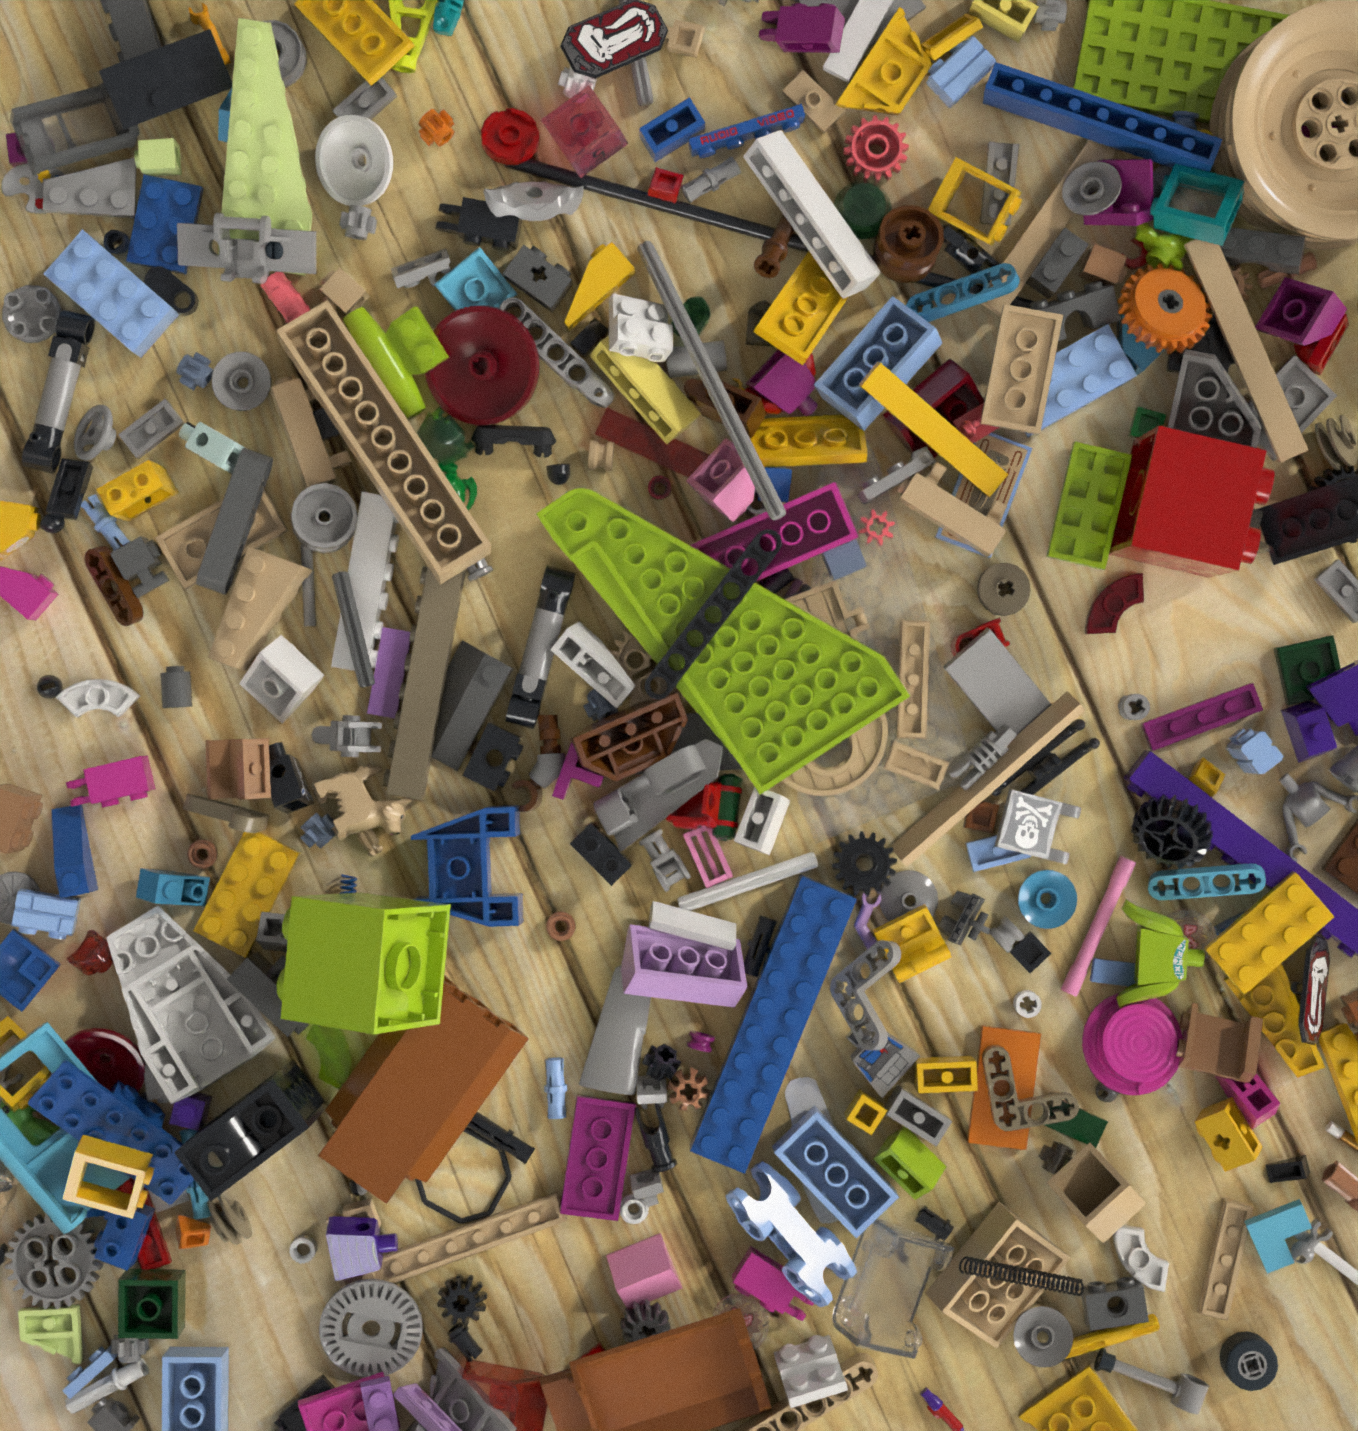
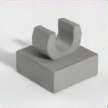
(651, 1091)
(647, 1186)

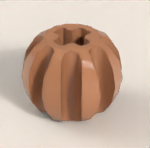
(680, 1094)

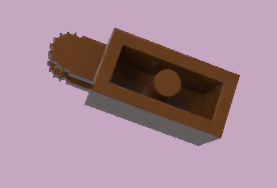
(748, 406)

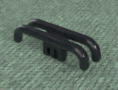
(1047, 765)

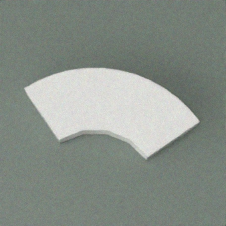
(97, 695)
(1137, 1258)

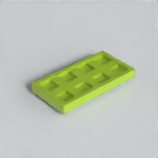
(1089, 505)

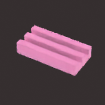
(718, 878)

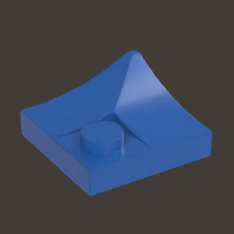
(23, 969)

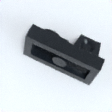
(69, 488)

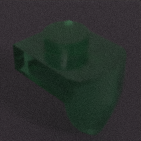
(698, 312)

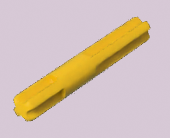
(1111, 1336)

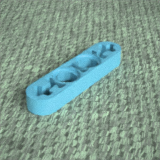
(1207, 887)

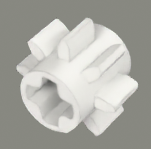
(574, 82)

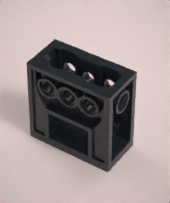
(252, 1129)

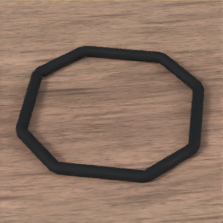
(495, 1201)

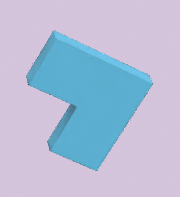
(1272, 1229)

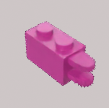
(114, 781)
(765, 1280)

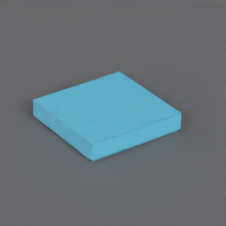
(475, 283)

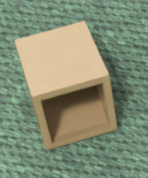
(1096, 1193)

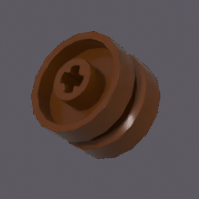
(908, 244)

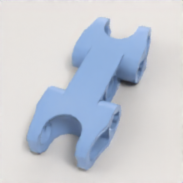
(803, 1247)

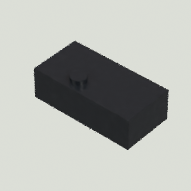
(163, 80)

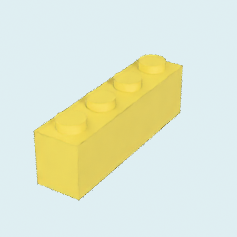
(648, 391)

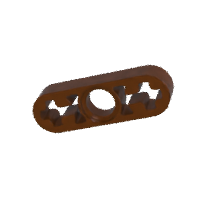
(98, 563)

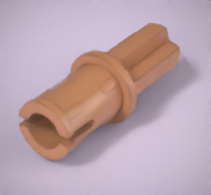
(1269, 278)

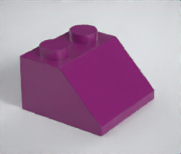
(1301, 313)

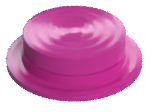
(1131, 1045)

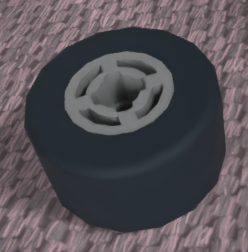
(1246, 1350)

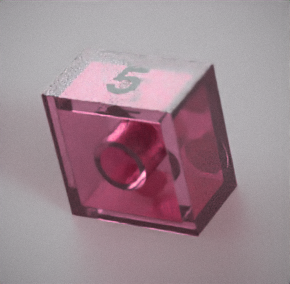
(584, 131)

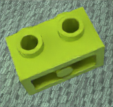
(913, 1163)

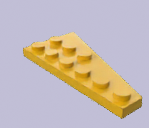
(1078, 1405)

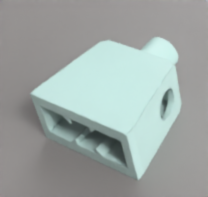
(211, 445)

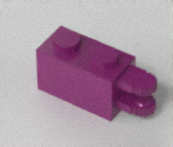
(805, 28)

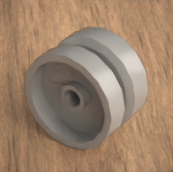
(319, 535)

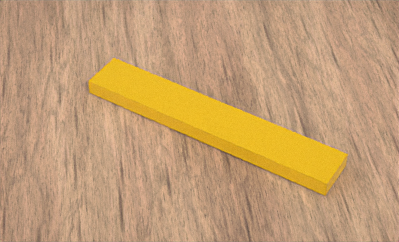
(933, 429)

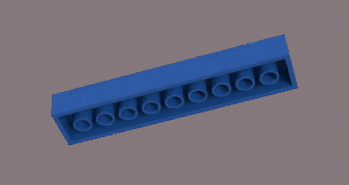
(772, 1023)

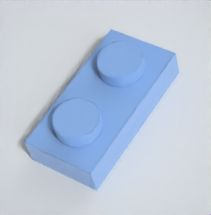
(985, 855)
(81, 1377)

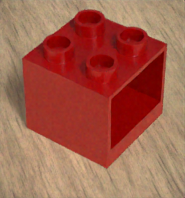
(1191, 503)

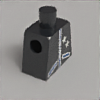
(291, 790)

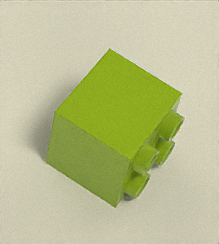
(364, 962)

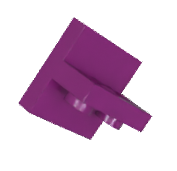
(572, 770)

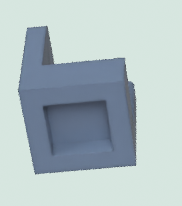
(843, 560)

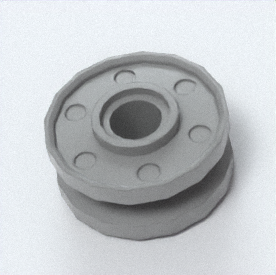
(292, 52)

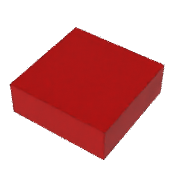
(665, 185)

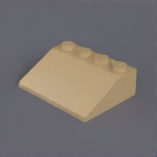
(990, 1305)

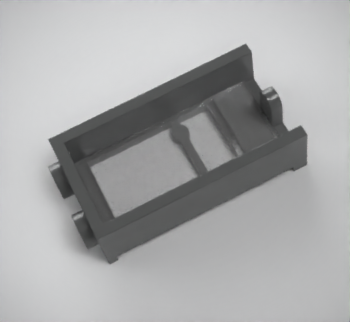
(68, 130)

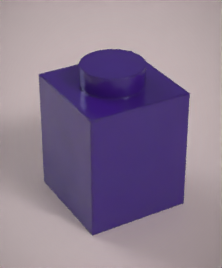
(191, 1111)

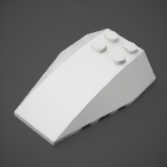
(182, 1007)

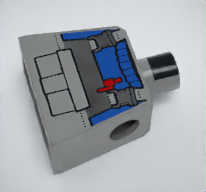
(884, 1066)

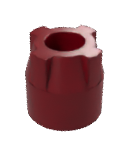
(659, 480)

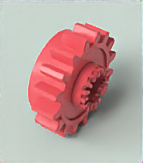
(881, 134)

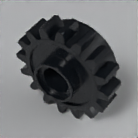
(869, 849)

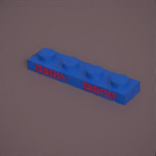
(735, 135)

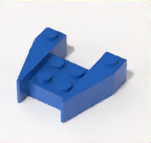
(462, 866)

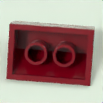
(947, 391)

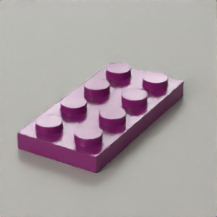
(597, 1158)

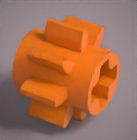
(436, 127)

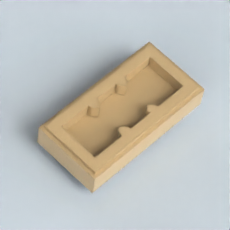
(816, 102)
(916, 765)

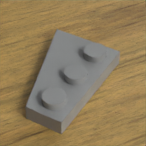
(94, 191)

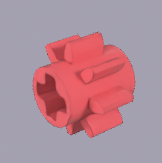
(872, 535)

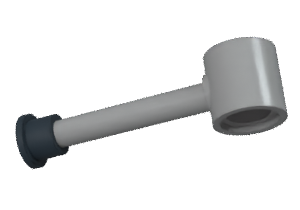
(1187, 1391)

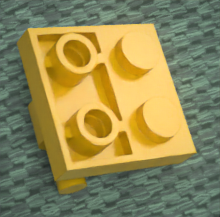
(918, 940)

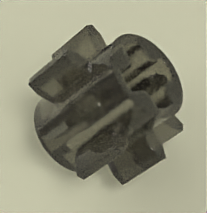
(1055, 1156)

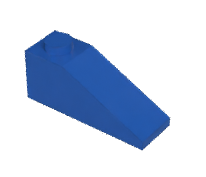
(72, 852)

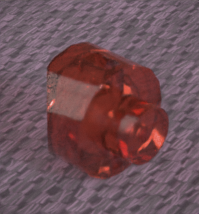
(92, 955)

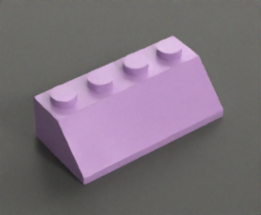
(681, 968)

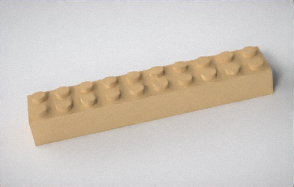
(384, 442)

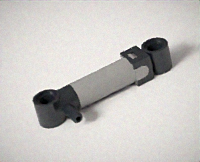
(67, 355)
(537, 657)

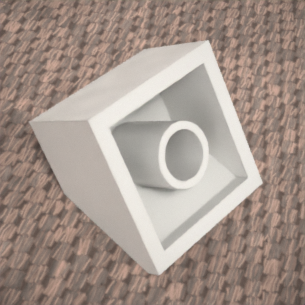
(281, 678)

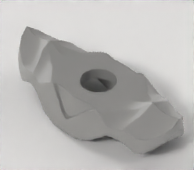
(518, 201)

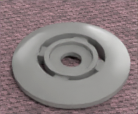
(367, 1354)

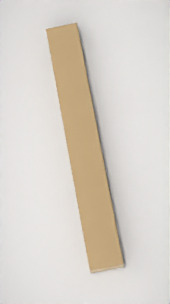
(1045, 227)
(1246, 349)
(963, 801)
(467, 1240)

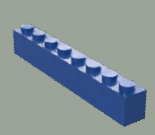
(1099, 119)

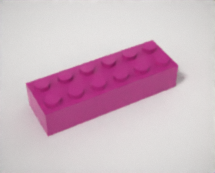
(808, 529)

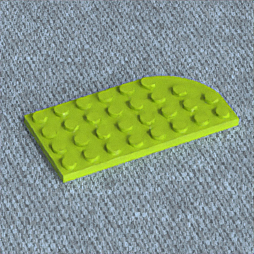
(1164, 51)

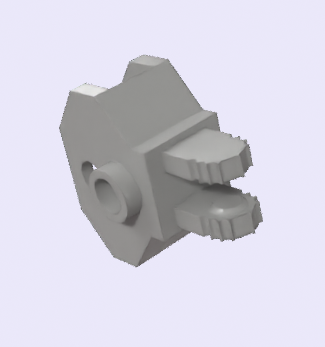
(347, 736)

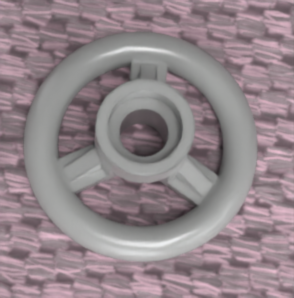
(99, 432)

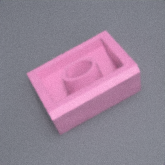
(643, 1271)

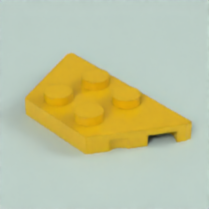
(889, 71)

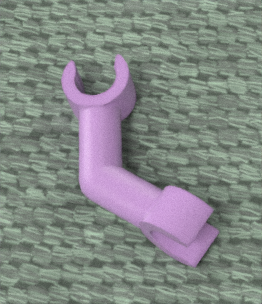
(862, 920)

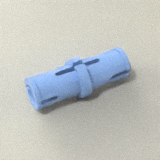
(104, 522)
(555, 1088)

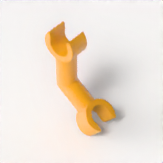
(204, 21)

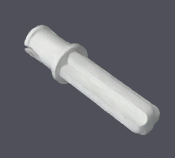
(116, 1380)

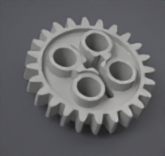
(28, 1261)

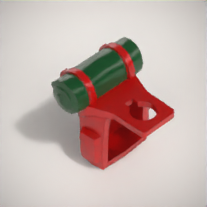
(712, 807)

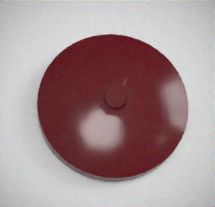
(488, 366)

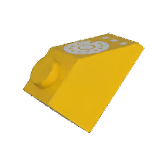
(17, 526)

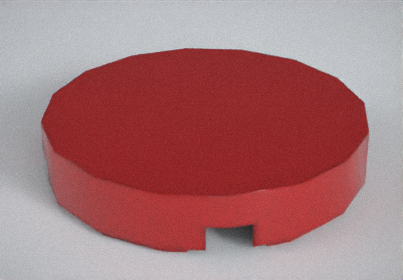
(510, 136)

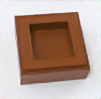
(982, 817)

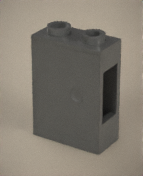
(258, 983)

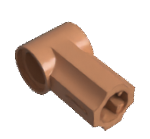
(1342, 1182)

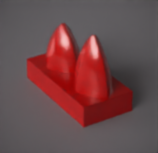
(1318, 353)

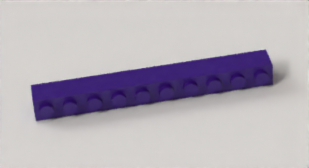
(1243, 844)

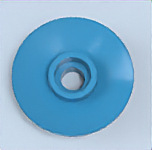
(1058, 909)

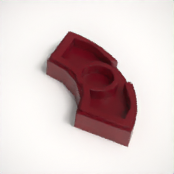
(1112, 602)

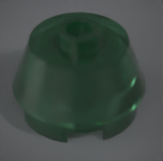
(863, 207)
(444, 438)

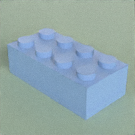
(111, 293)
(892, 337)
(1085, 374)
(835, 1171)
(195, 1389)

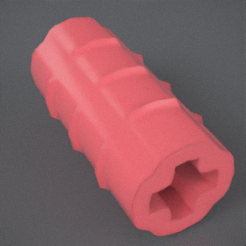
(285, 296)

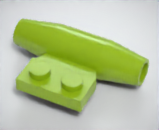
(399, 353)

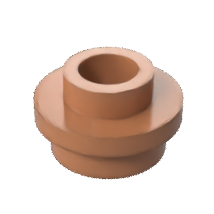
(194, 858)
(561, 935)

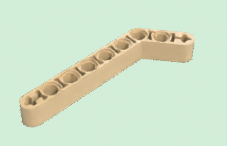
(807, 1414)

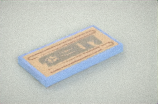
(1012, 459)

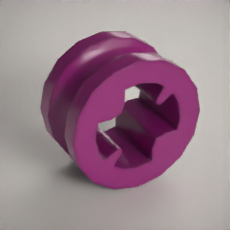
(700, 1041)

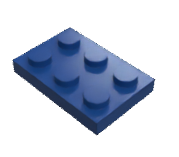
(158, 211)

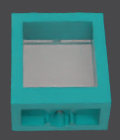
(1197, 204)

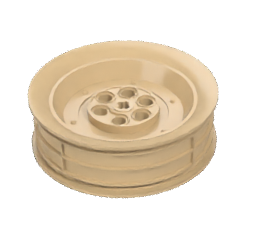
(1261, 118)

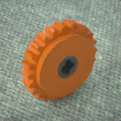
(1164, 308)

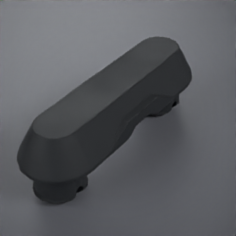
(487, 435)

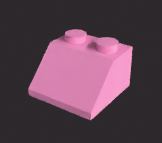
(724, 481)

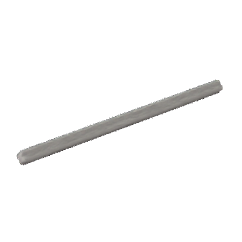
(712, 381)

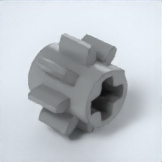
(1050, 13)
(358, 222)
(129, 1349)

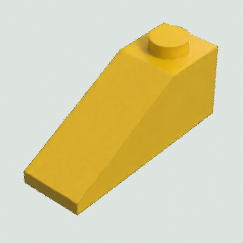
(602, 278)

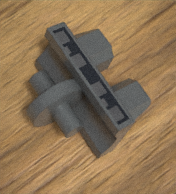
(958, 929)

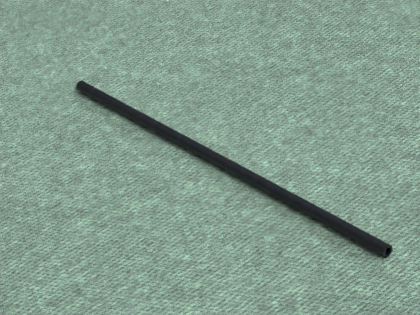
(695, 213)

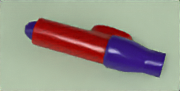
(939, 1410)

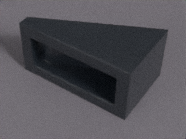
(589, 337)
(1288, 1169)

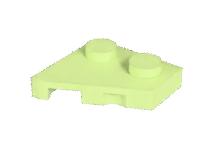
(53, 1330)

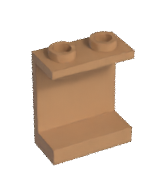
(238, 768)
(1219, 1045)

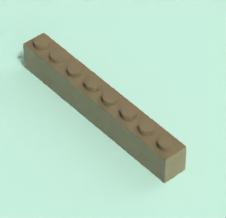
(424, 685)

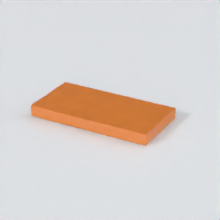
(1024, 1052)

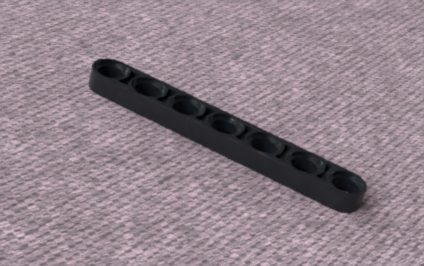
(719, 600)

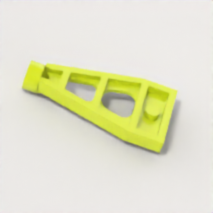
(407, 63)

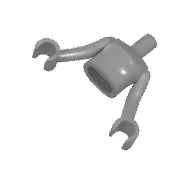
(1308, 806)

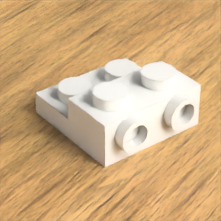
(639, 328)
(810, 1370)

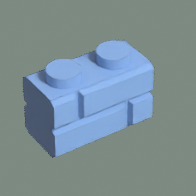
(960, 71)
(1253, 751)
(45, 913)

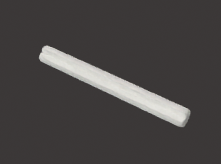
(748, 882)

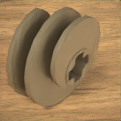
(1338, 445)
(1018, 586)
(231, 1222)

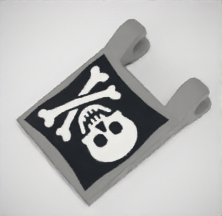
(1030, 825)

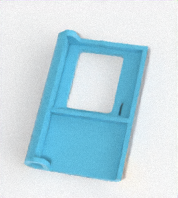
(46, 1166)

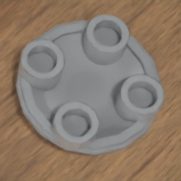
(31, 313)

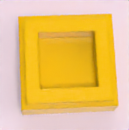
(1206, 777)

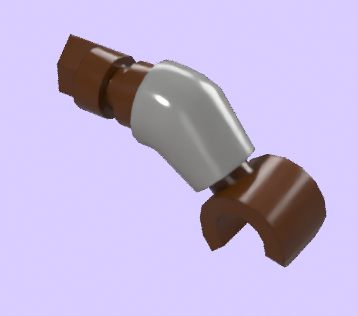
(548, 762)

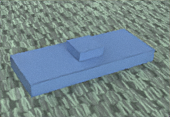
(1112, 972)

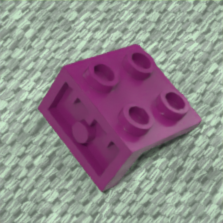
(1135, 197)

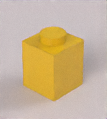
(865, 1112)

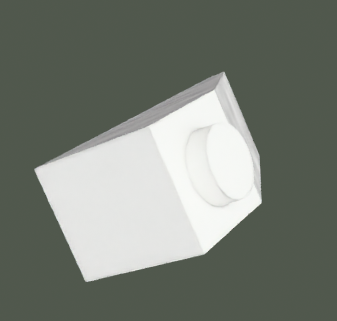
(593, 663)

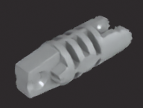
(983, 755)

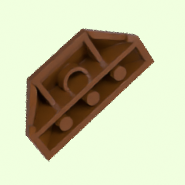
(631, 737)

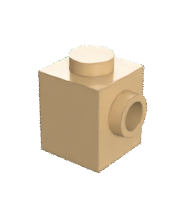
(342, 291)

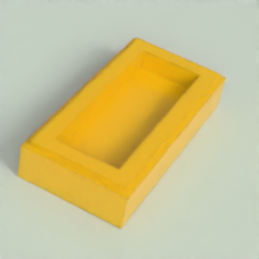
(951, 36)

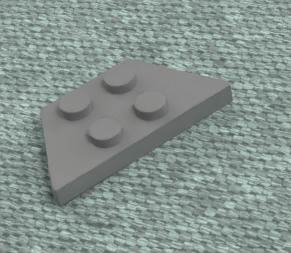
(463, 1398)

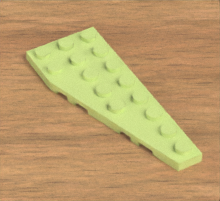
(262, 148)

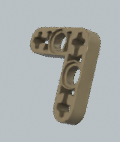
(238, 817)
(1020, 1107)

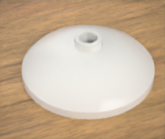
(341, 160)

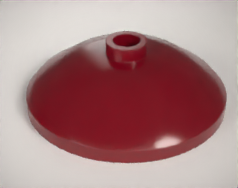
(122, 1059)

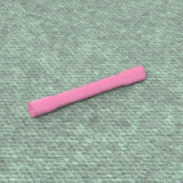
(1078, 971)

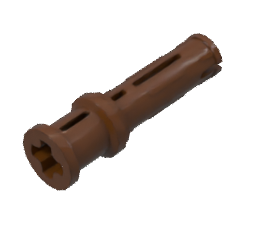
(774, 250)

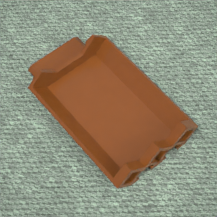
(418, 1094)
(664, 1382)

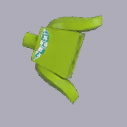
(1159, 956)

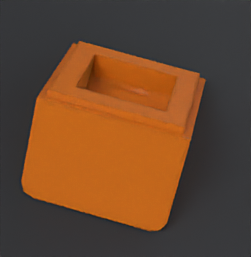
(191, 1232)

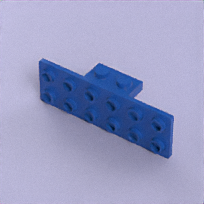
(115, 1116)

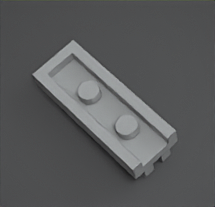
(1001, 164)

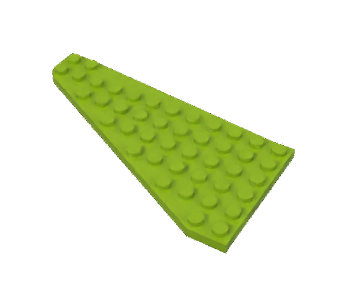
(770, 678)

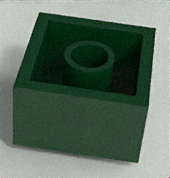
(151, 1303)

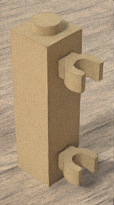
(303, 433)
(951, 513)

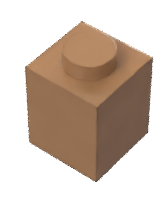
(1104, 266)

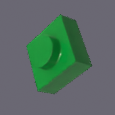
(1144, 421)

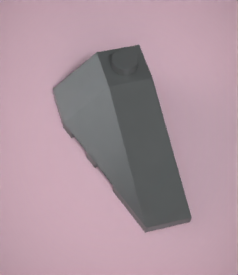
(468, 697)

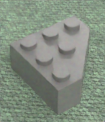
(1210, 402)

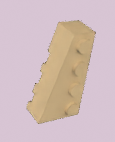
(255, 606)

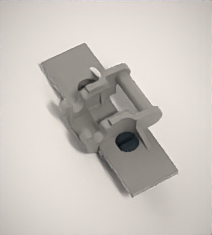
(246, 258)

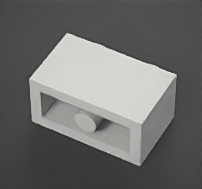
(762, 821)

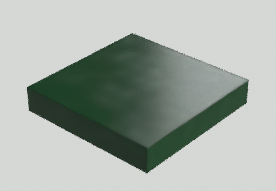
(1304, 664)

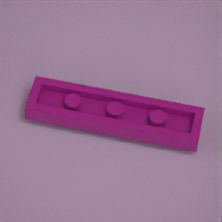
(1201, 716)

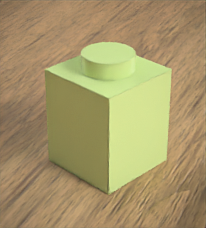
(158, 157)

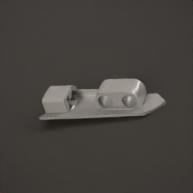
(659, 792)
(617, 1042)

